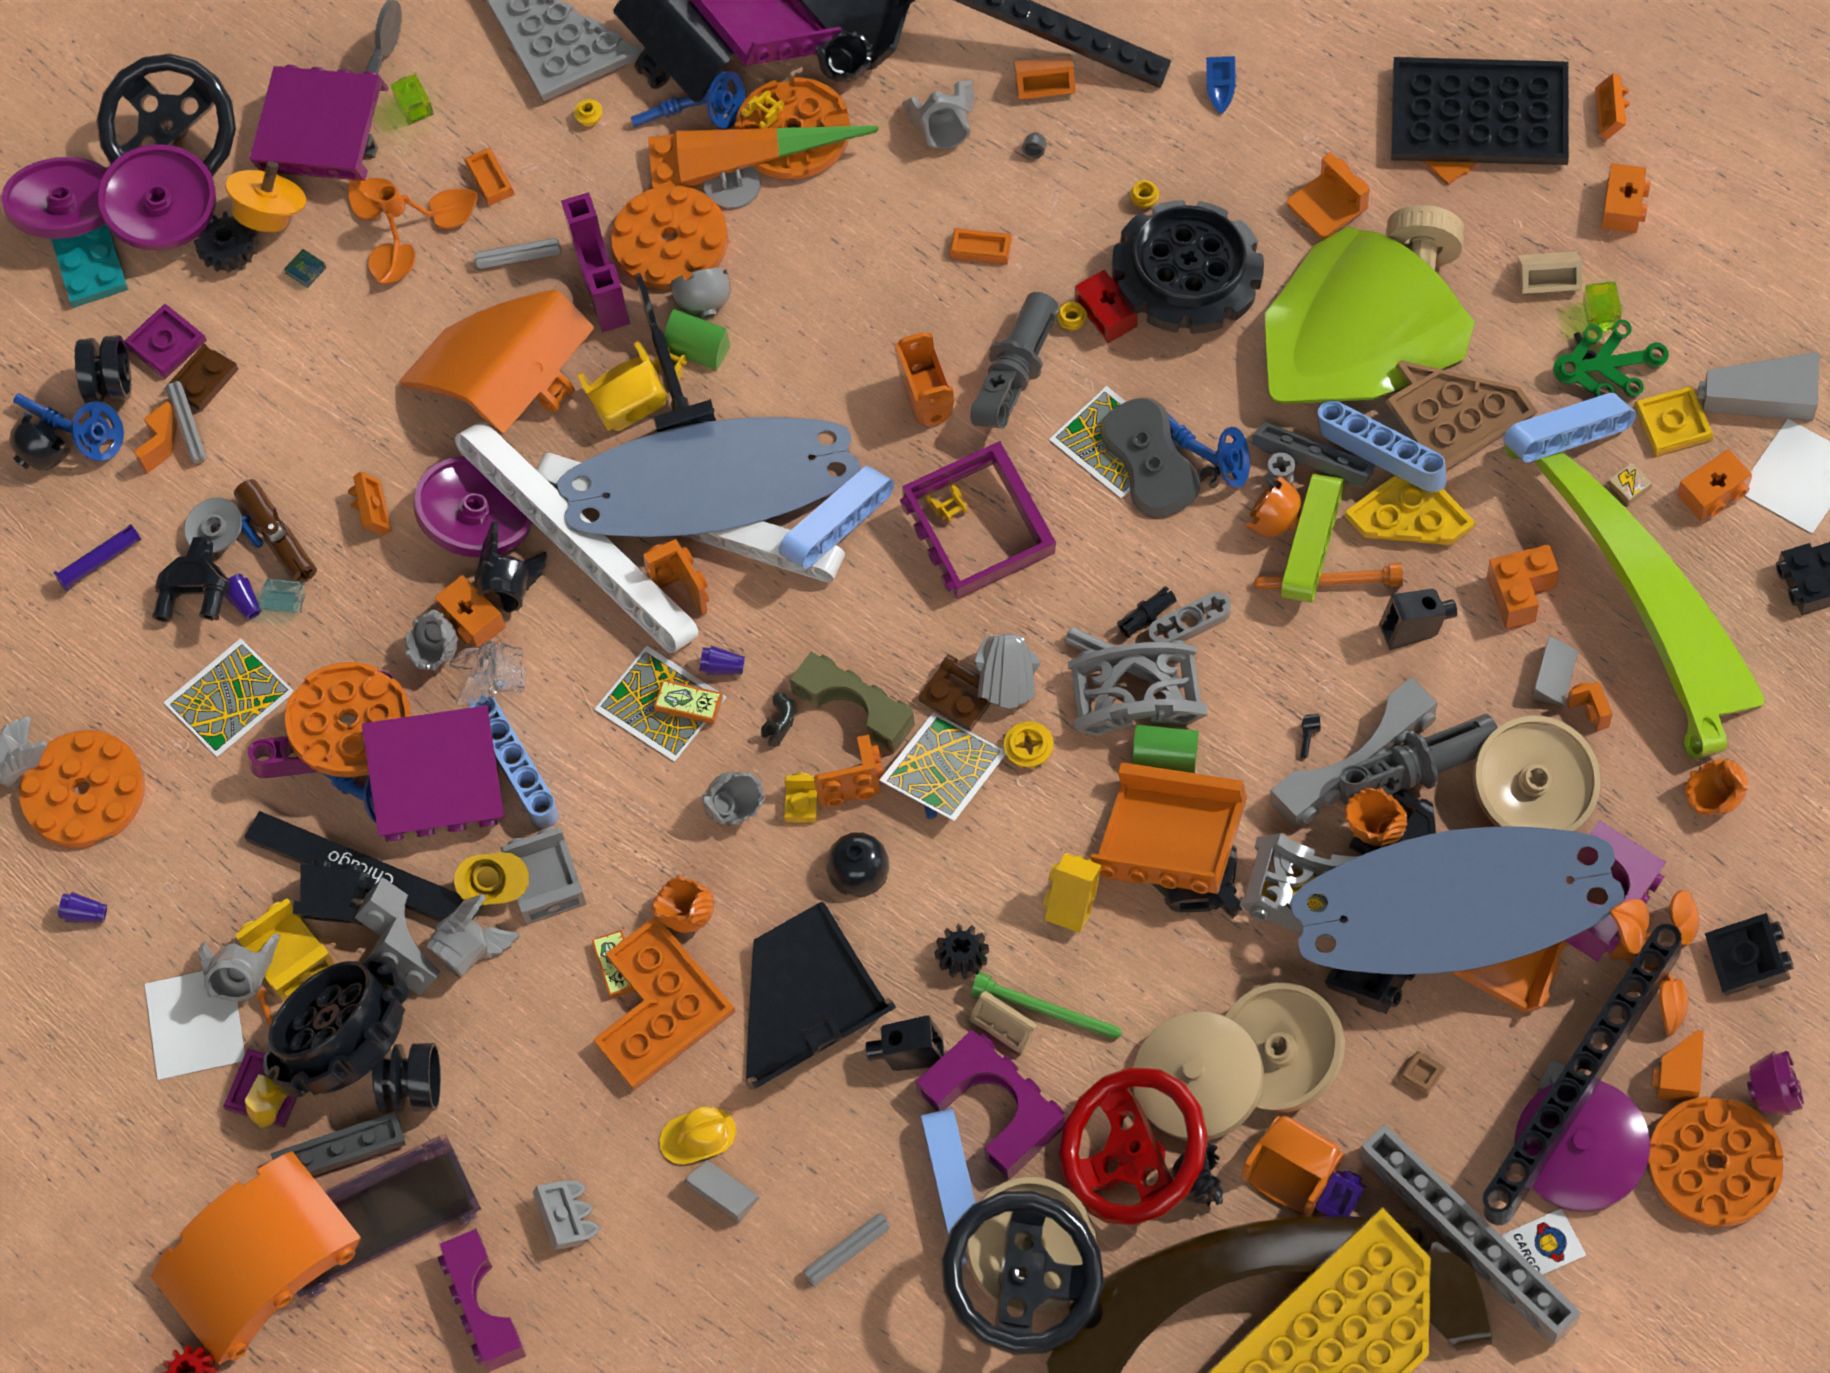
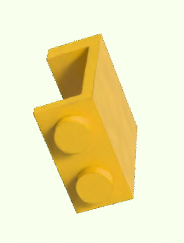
(297, 951)

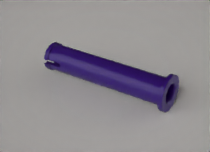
(97, 557)

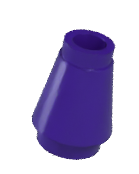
(243, 597)
(720, 661)
(80, 909)

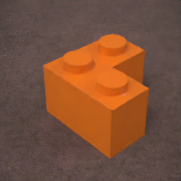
(1517, 579)

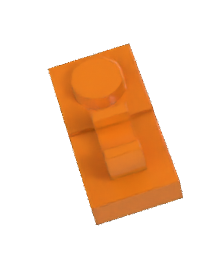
(1611, 105)
(370, 503)

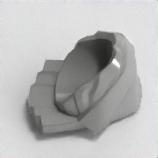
(1006, 670)

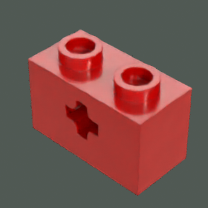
(1104, 306)

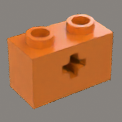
(1624, 198)
(1715, 485)
(470, 613)

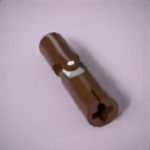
(265, 516)

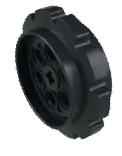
(1187, 266)
(335, 1027)

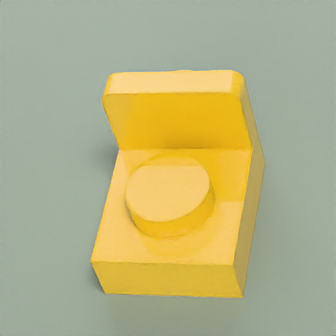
(800, 798)

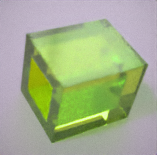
(411, 99)
(1602, 305)

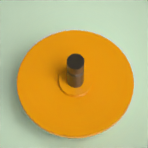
(264, 198)

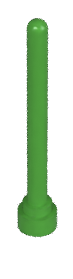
(985, 983)

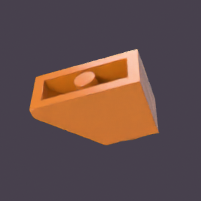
(1680, 1070)

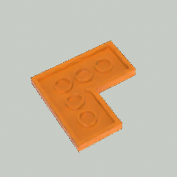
(675, 1008)

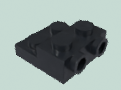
(1807, 576)
(1749, 954)
(1370, 989)

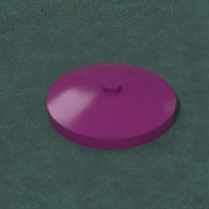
(55, 197)
(157, 197)
(457, 508)
(1598, 1156)

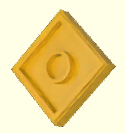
(1673, 420)

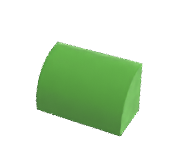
(696, 339)
(1166, 748)

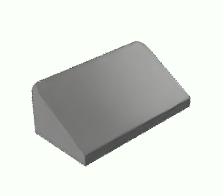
(1555, 672)
(722, 1190)

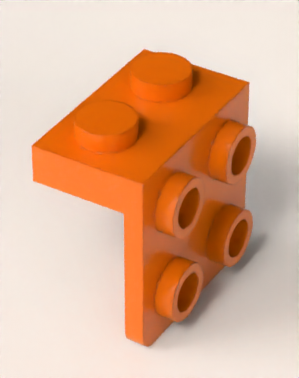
(1330, 198)
(672, 563)
(853, 782)

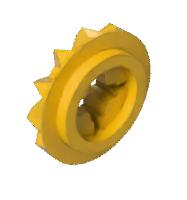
(1038, 735)

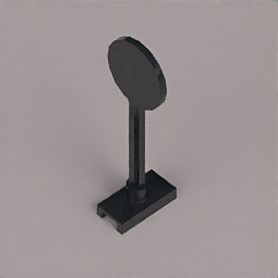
(683, 412)

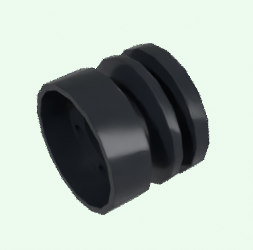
(409, 1077)

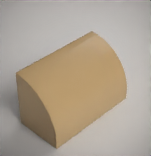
(1550, 272)

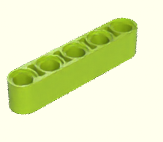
(1312, 538)

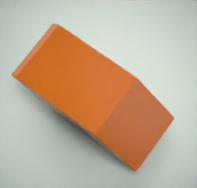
(162, 426)

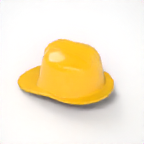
(496, 875)
(697, 1135)

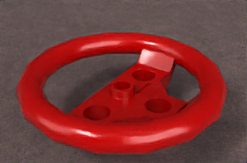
(1134, 1148)

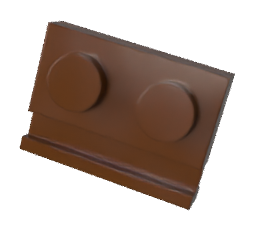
(205, 376)

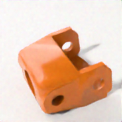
(924, 383)
(1292, 1165)

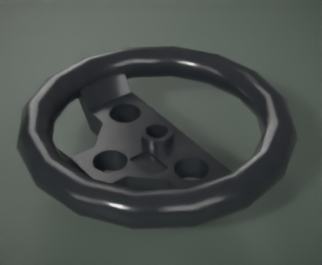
(135, 88)
(1076, 1281)

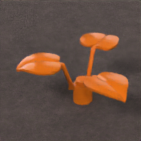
(371, 197)
(1632, 922)

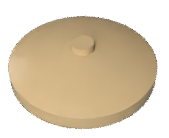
(1536, 775)
(1296, 1040)
(1214, 1062)
(987, 1244)

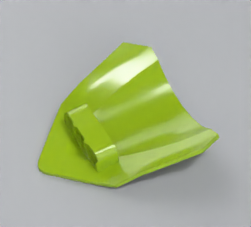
(1355, 315)

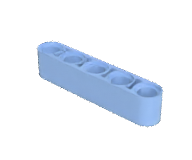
(1569, 427)
(1382, 446)
(836, 517)
(522, 771)
(948, 1166)

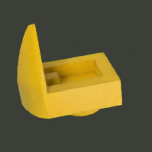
(263, 1102)

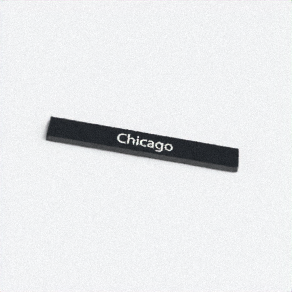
(306, 846)

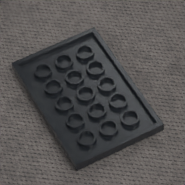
(1480, 111)

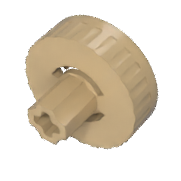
(1433, 233)

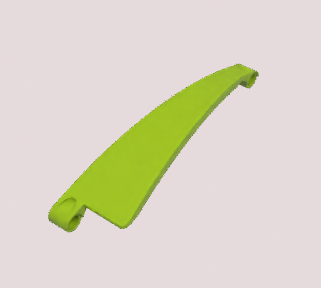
(1690, 640)

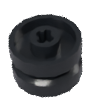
(103, 369)

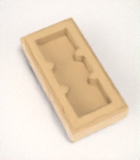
(1003, 1022)

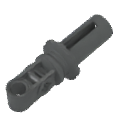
(1014, 362)
(1417, 759)

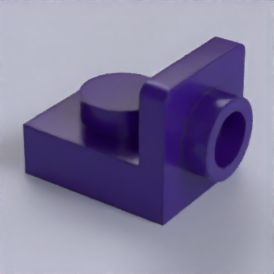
(1341, 1194)

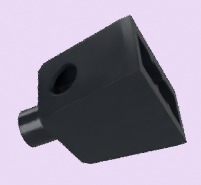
(1414, 617)
(908, 1044)

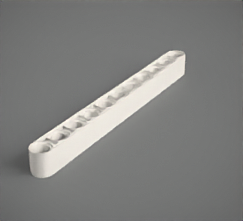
(754, 540)
(589, 551)

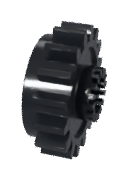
(226, 244)

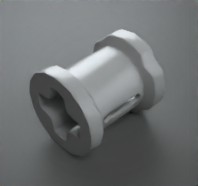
(1280, 462)

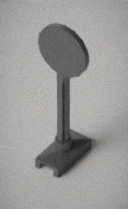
(386, 38)

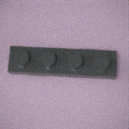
(1314, 454)
(348, 1144)

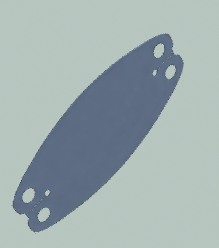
(708, 477)
(1456, 900)

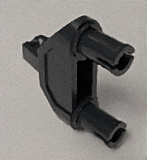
(192, 575)
(1420, 821)
(1189, 901)

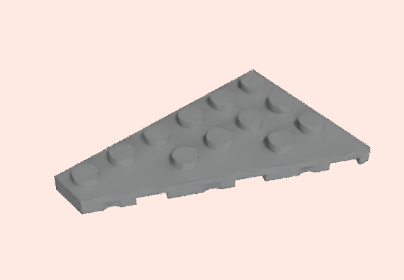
(560, 44)

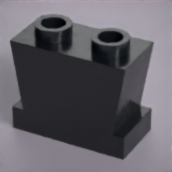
(330, 892)

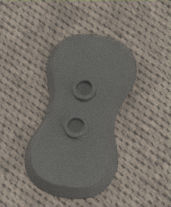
(1158, 474)

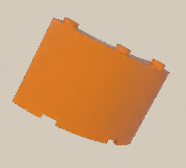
(253, 1254)

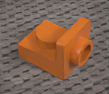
(1594, 703)

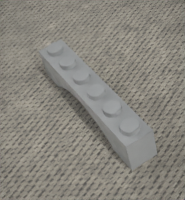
(1307, 791)

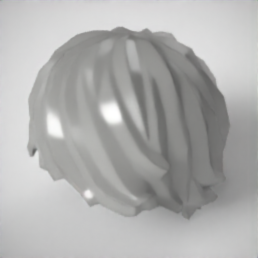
(431, 641)
(733, 798)

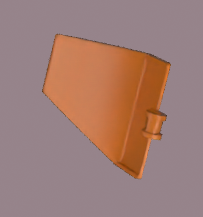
(505, 357)

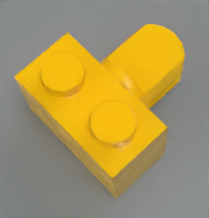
(1072, 891)

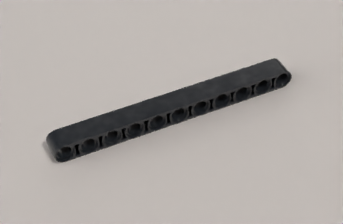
(1580, 1086)

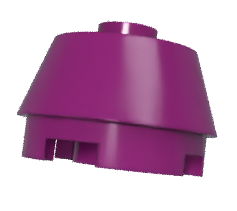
(1775, 1084)

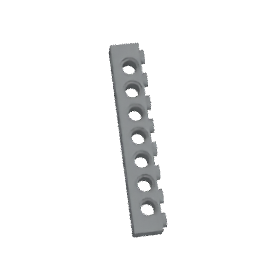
(1469, 1235)

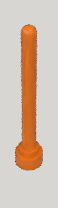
(1390, 575)

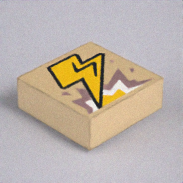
(1630, 484)

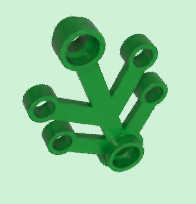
(1606, 362)

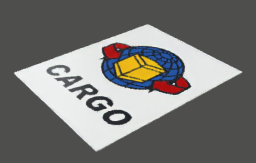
(1546, 1242)

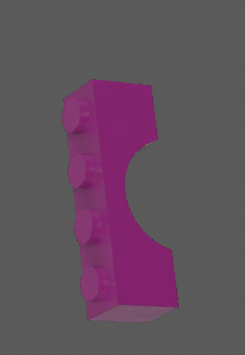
(494, 1336)

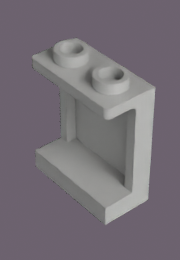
(552, 875)

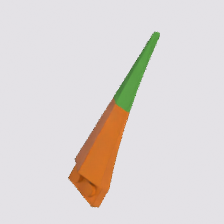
(703, 154)

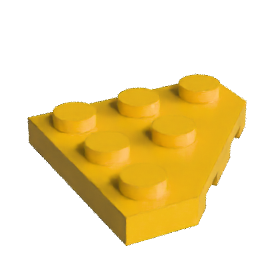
(1410, 514)

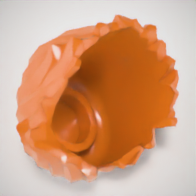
(1716, 787)
(1375, 817)
(683, 905)

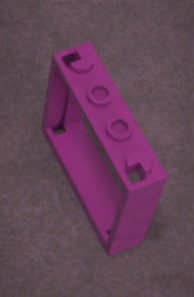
(998, 457)

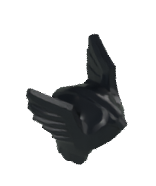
(506, 574)

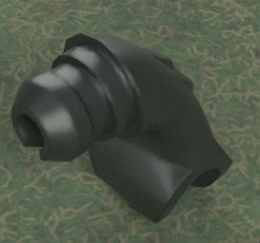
(786, 710)

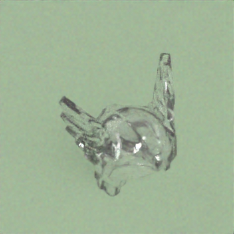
(495, 669)

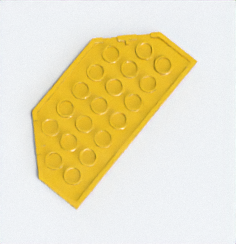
(1351, 1315)

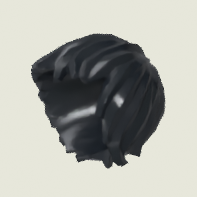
(844, 56)
(1206, 1187)

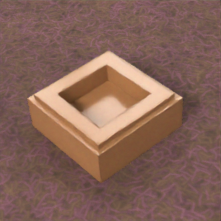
(1422, 1073)

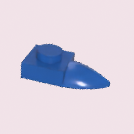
(1221, 81)

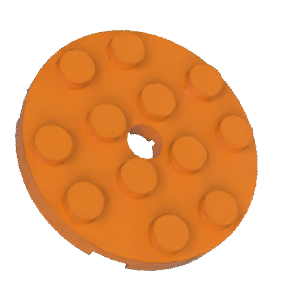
(806, 105)
(666, 210)
(325, 697)
(107, 806)
(1709, 1194)

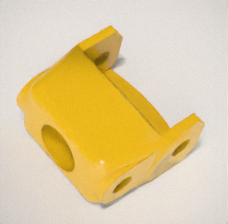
(626, 391)

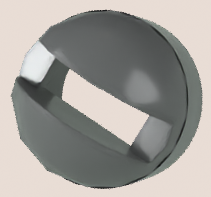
(1034, 145)

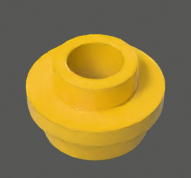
(588, 118)
(1144, 187)
(1072, 309)

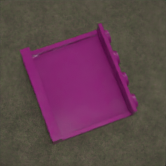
(765, 28)
(317, 122)
(433, 772)

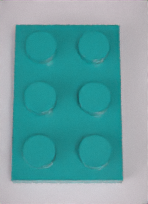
(90, 266)

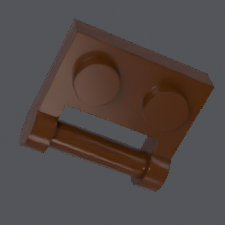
(951, 699)

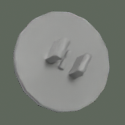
(734, 189)

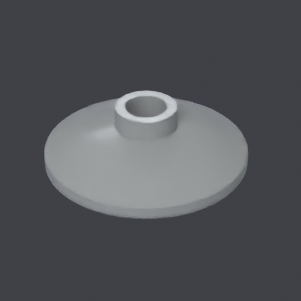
(211, 515)

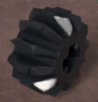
(958, 961)

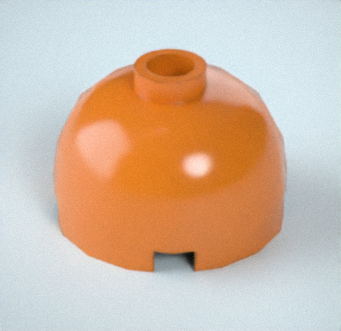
(1276, 510)

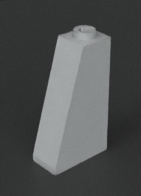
(1764, 388)

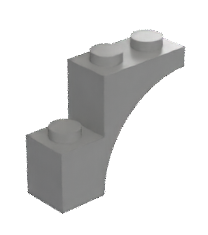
(385, 914)

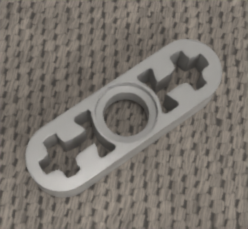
(1205, 603)

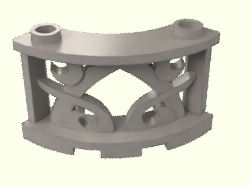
(1111, 717)
(1285, 856)

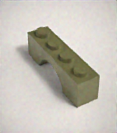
(821, 681)

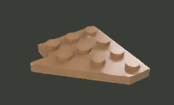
(1456, 411)

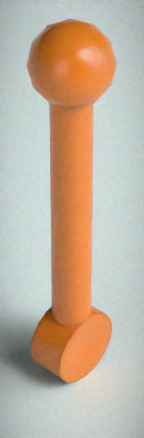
(261, 997)

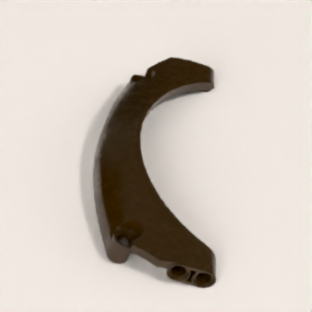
(1161, 1283)

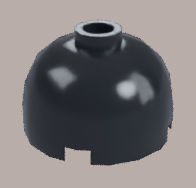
(36, 444)
(857, 864)

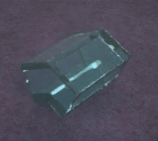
(282, 595)

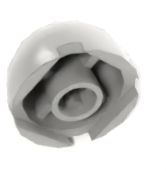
(702, 292)

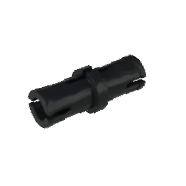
(1146, 611)

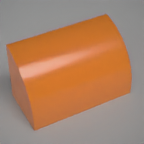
(1044, 77)

